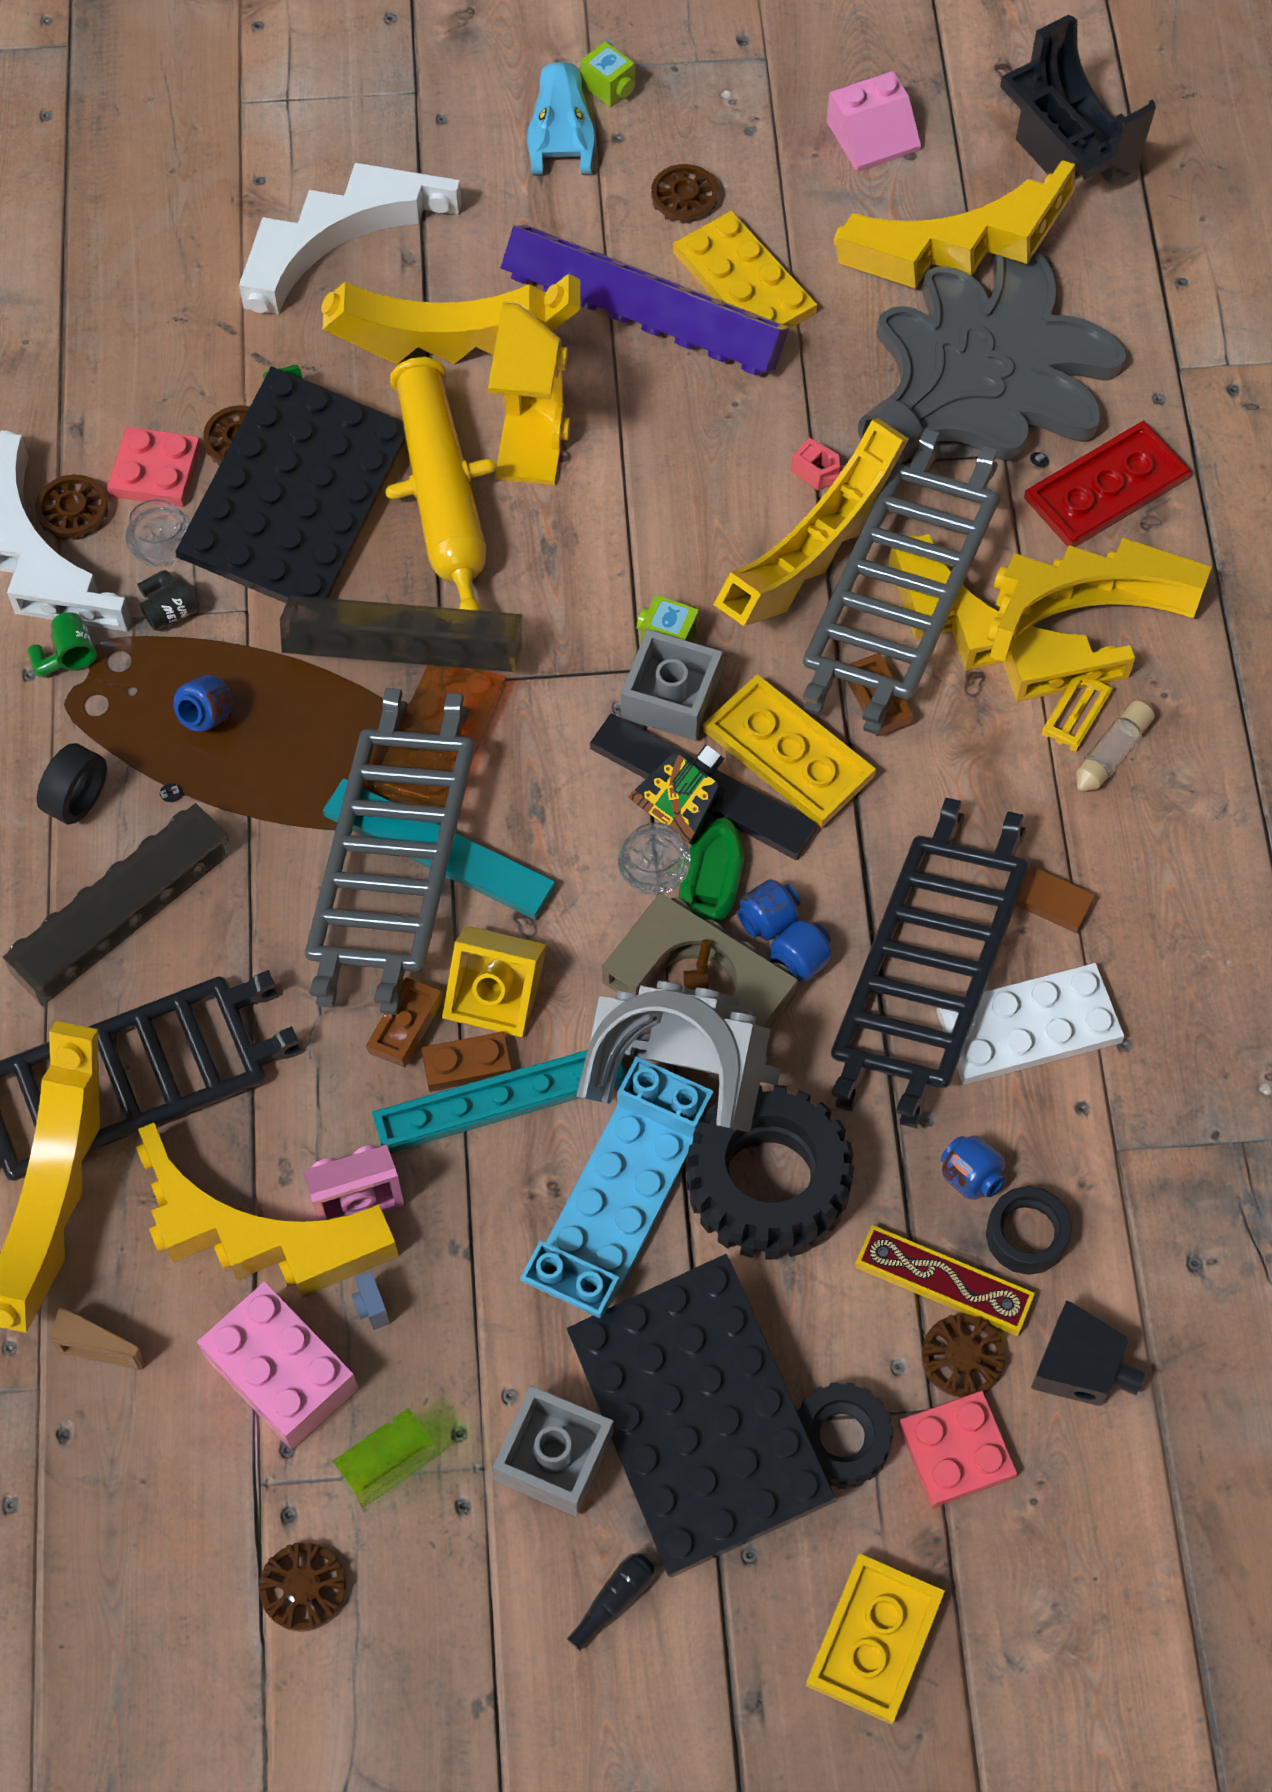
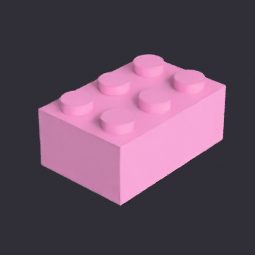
(278, 1365)

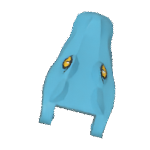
(561, 119)

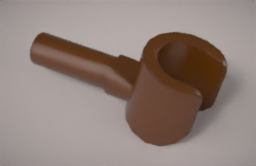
(699, 978)

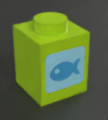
(608, 74)
(669, 619)

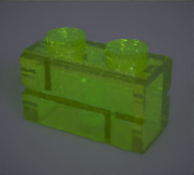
(385, 1458)

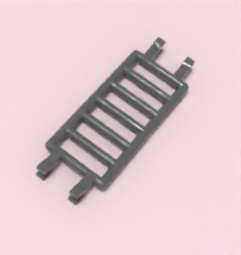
(961, 561)
(394, 964)

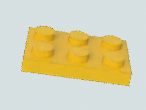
(875, 1638)

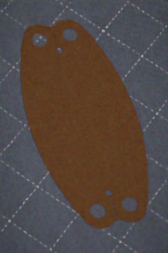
(268, 761)

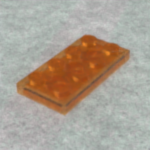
(426, 715)

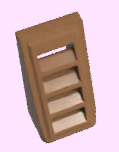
(84, 1339)

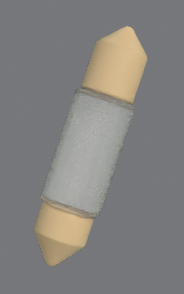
(1114, 746)

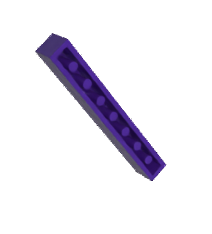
(647, 299)

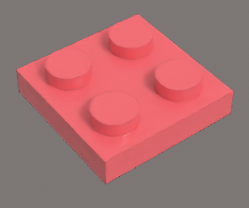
(154, 466)
(957, 1449)

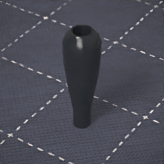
(618, 1593)

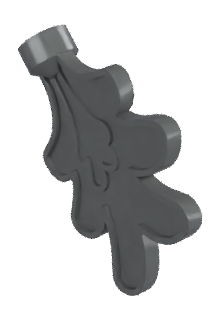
(993, 363)

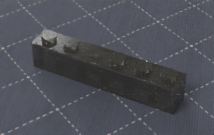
(401, 633)
(117, 904)

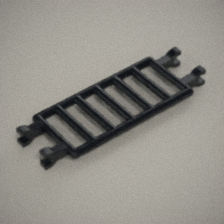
(258, 989)
(920, 1076)

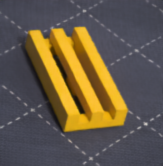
(1063, 736)

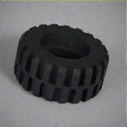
(772, 1225)

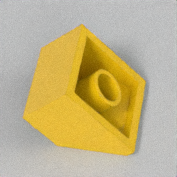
(493, 980)

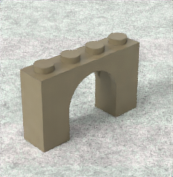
(674, 933)

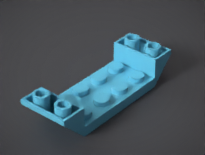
(620, 1189)

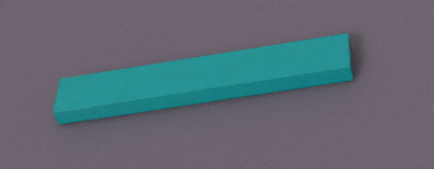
(468, 863)
(482, 1102)

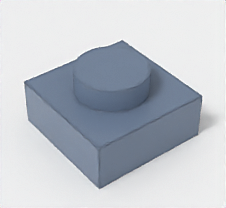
(369, 1301)

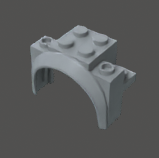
(688, 1031)

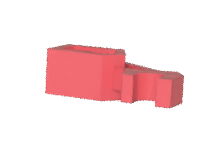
(807, 460)

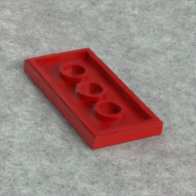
(1107, 484)

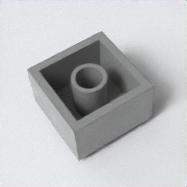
(671, 684)
(553, 1451)

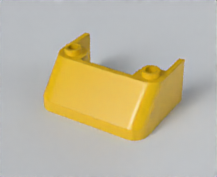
(530, 375)

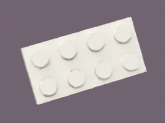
(1036, 1024)

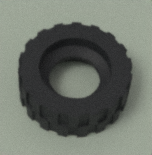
(868, 1412)

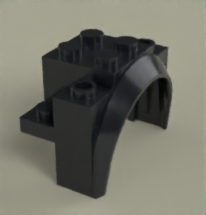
(1065, 117)

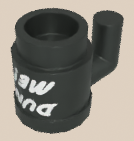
(166, 601)

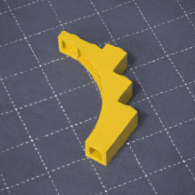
(774, 579)
(1081, 579)
(307, 1252)

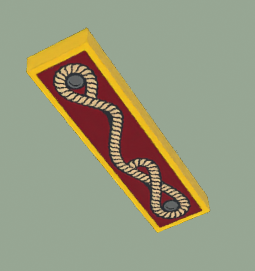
(944, 1280)

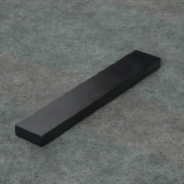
(744, 806)

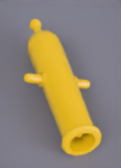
(440, 477)

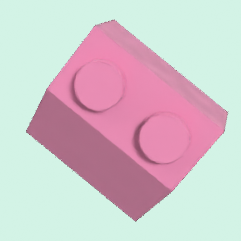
(873, 121)
(354, 1183)

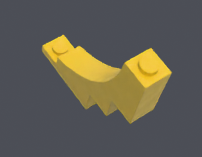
(1004, 227)
(445, 329)
(1039, 659)
(53, 1181)

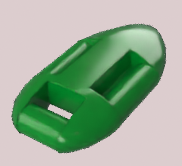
(714, 870)

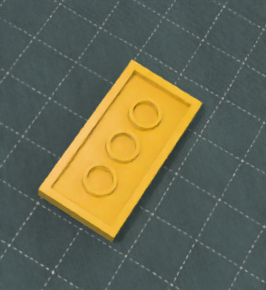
(743, 272)
(789, 750)

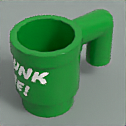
(71, 643)

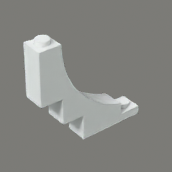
(372, 202)
(41, 578)

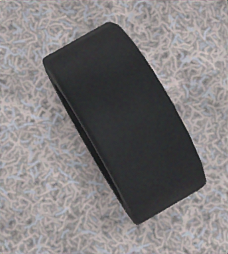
(71, 783)
(1045, 1203)

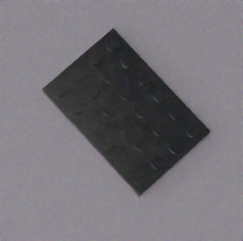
(293, 489)
(700, 1416)

